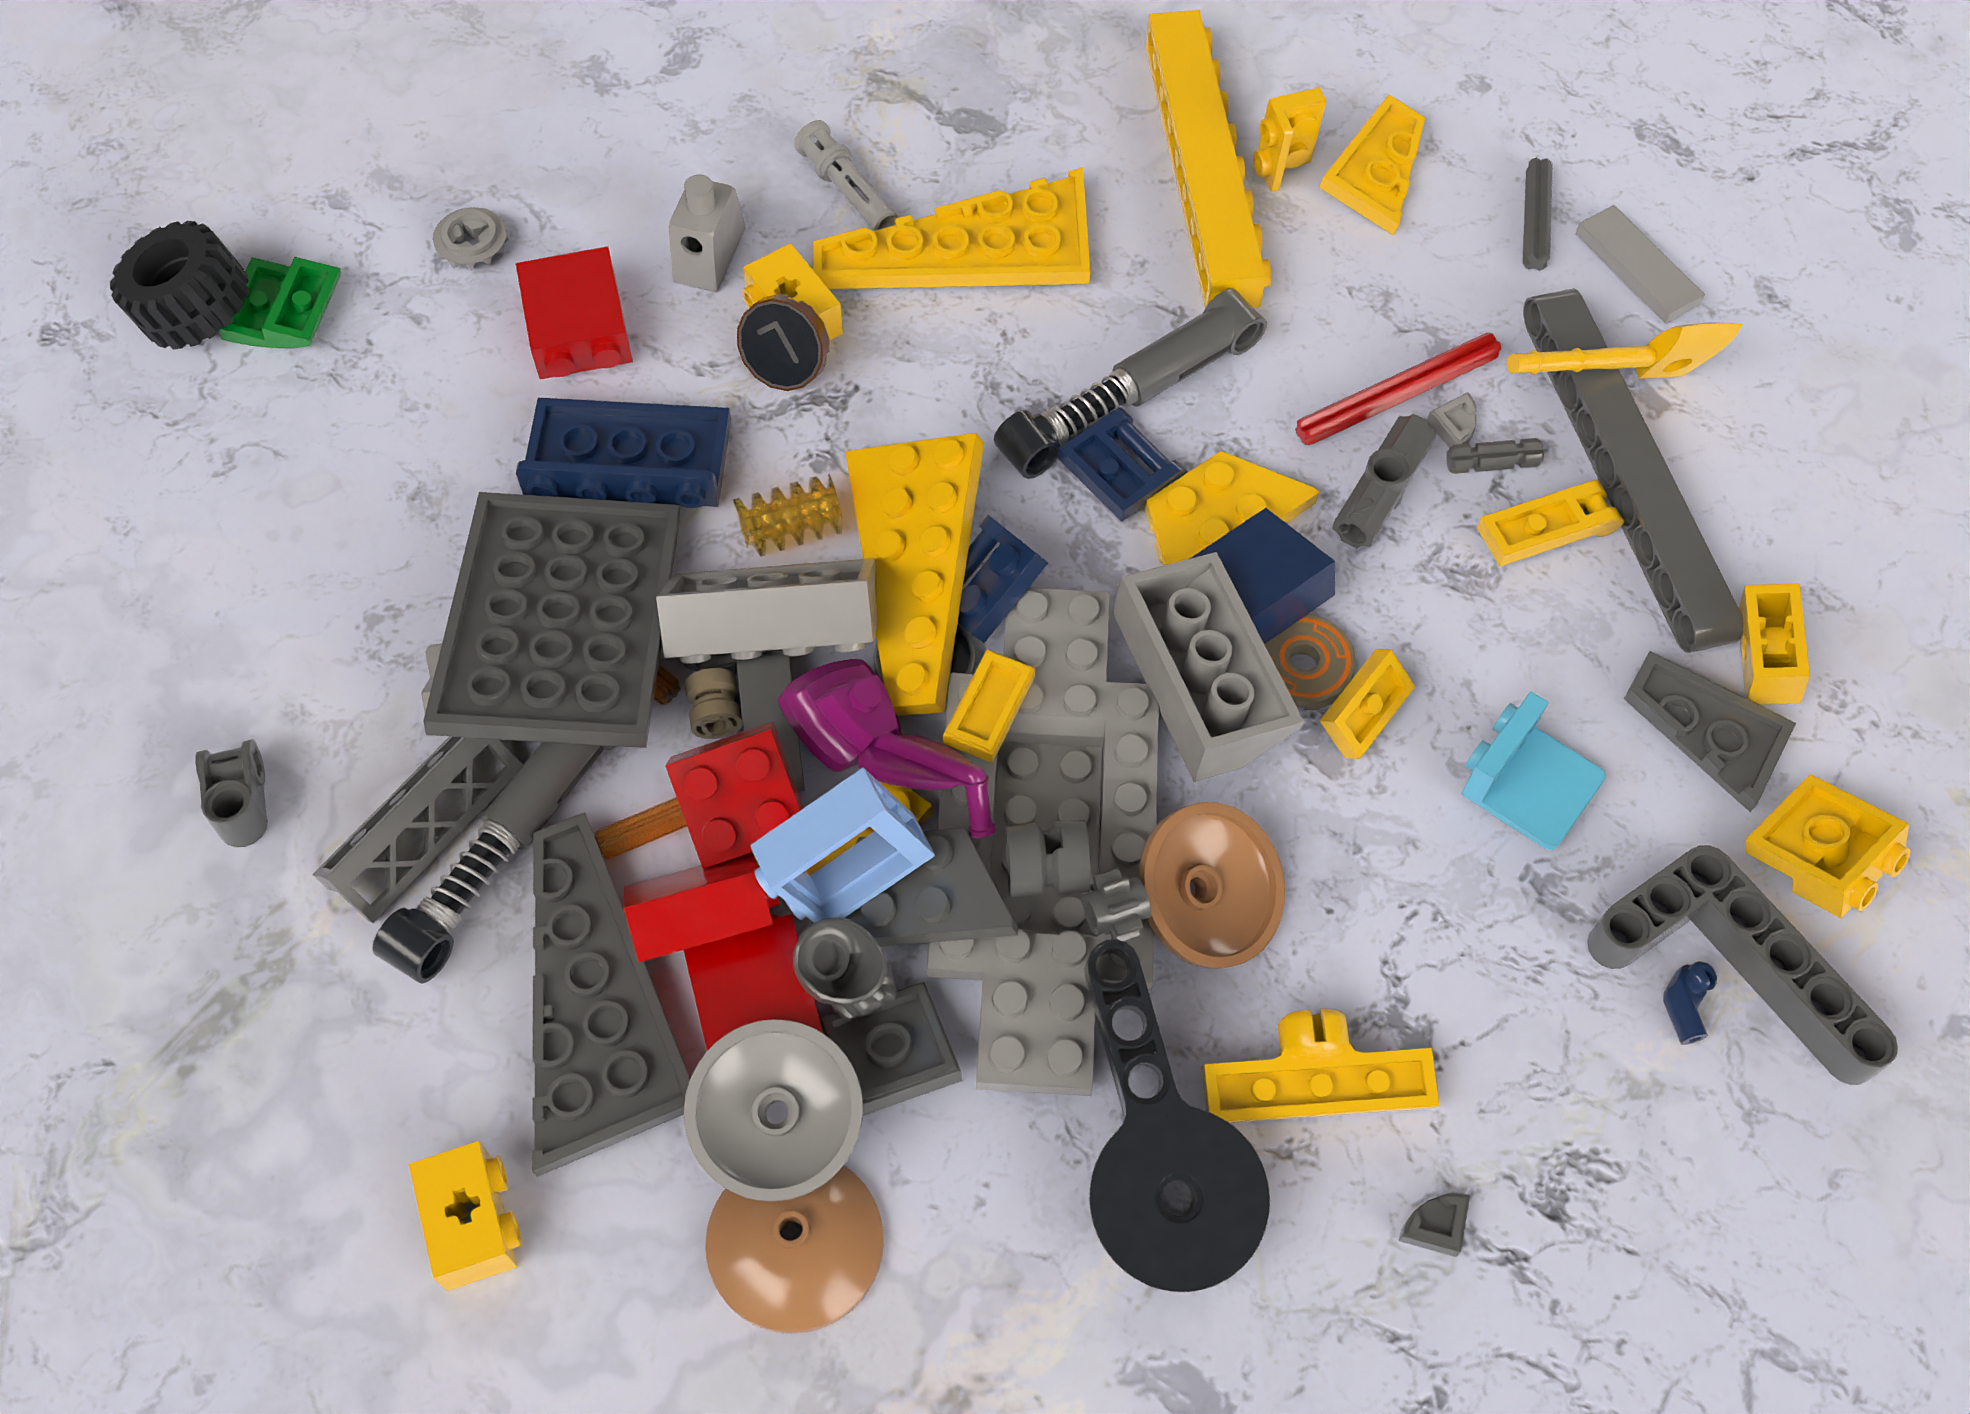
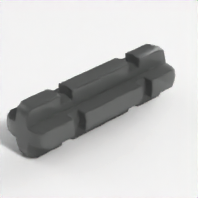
(1494, 455)

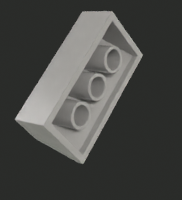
(768, 610)
(1205, 664)

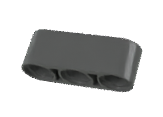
(760, 685)

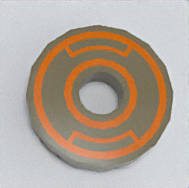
(1328, 649)

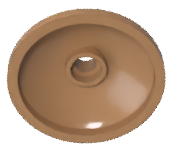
(1234, 880)
(799, 1281)

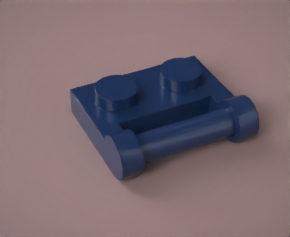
(1111, 472)
(999, 581)

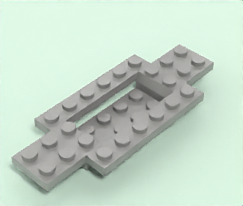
(1049, 770)

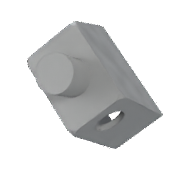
(707, 218)

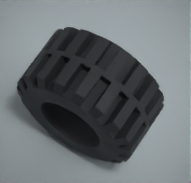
(179, 284)

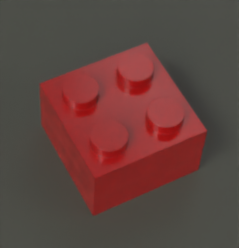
(734, 792)

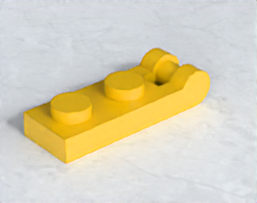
(1549, 522)

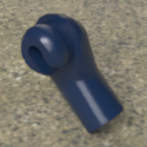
(1683, 998)

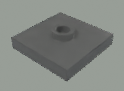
(896, 1049)

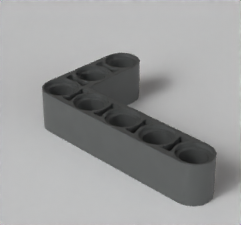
(1749, 952)

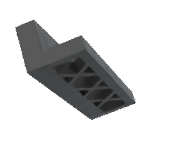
(400, 810)

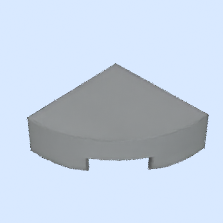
(1455, 420)

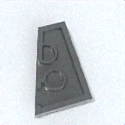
(1712, 725)

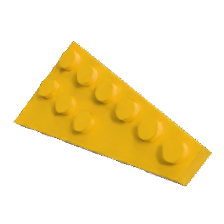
(917, 523)

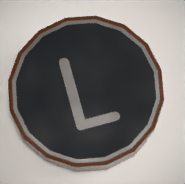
(782, 342)

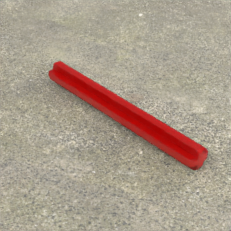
(1397, 389)

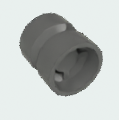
(1047, 858)

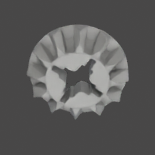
(478, 224)

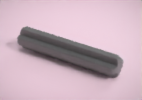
(1537, 214)

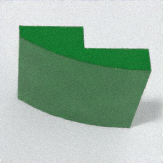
(282, 303)

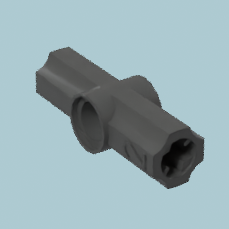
(1384, 481)

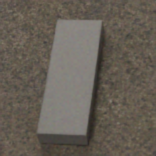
(1639, 264)

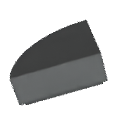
(1438, 1224)

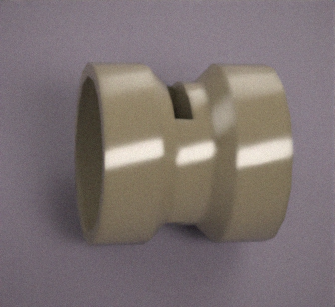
(713, 703)

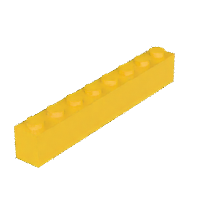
(1204, 157)

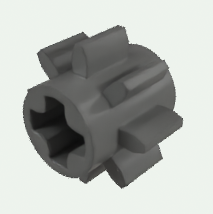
(1116, 905)

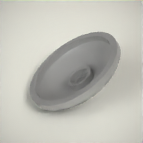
(730, 1104)

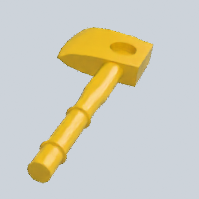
(1666, 355)

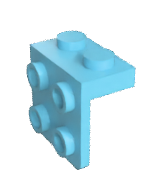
(1531, 776)

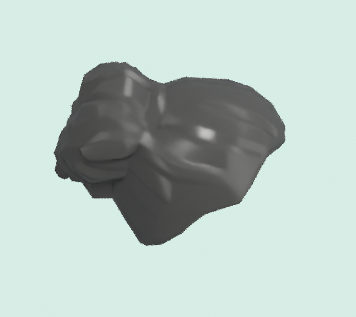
(843, 967)

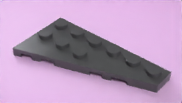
(597, 1022)

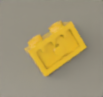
(1288, 134)

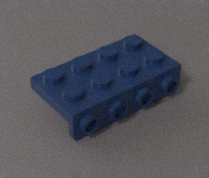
(626, 452)

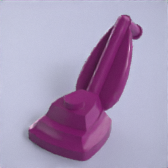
(850, 720)

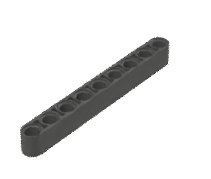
(1636, 479)

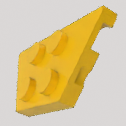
(1216, 501)

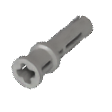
(826, 151)

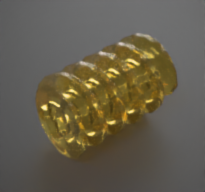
(789, 515)

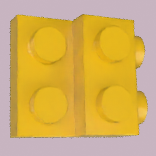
(1831, 845)

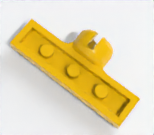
(1319, 1076)

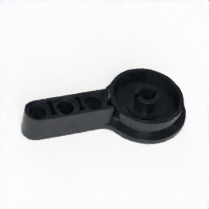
(1163, 1143)

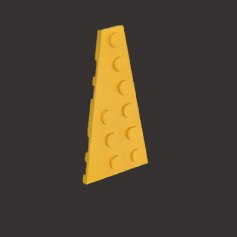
(978, 241)

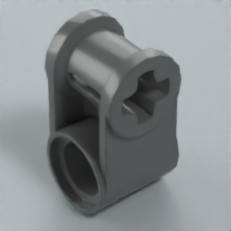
(230, 784)

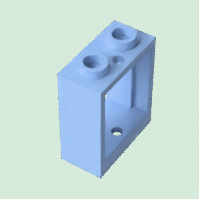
(858, 873)

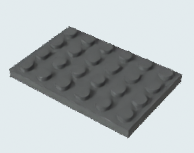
(555, 622)

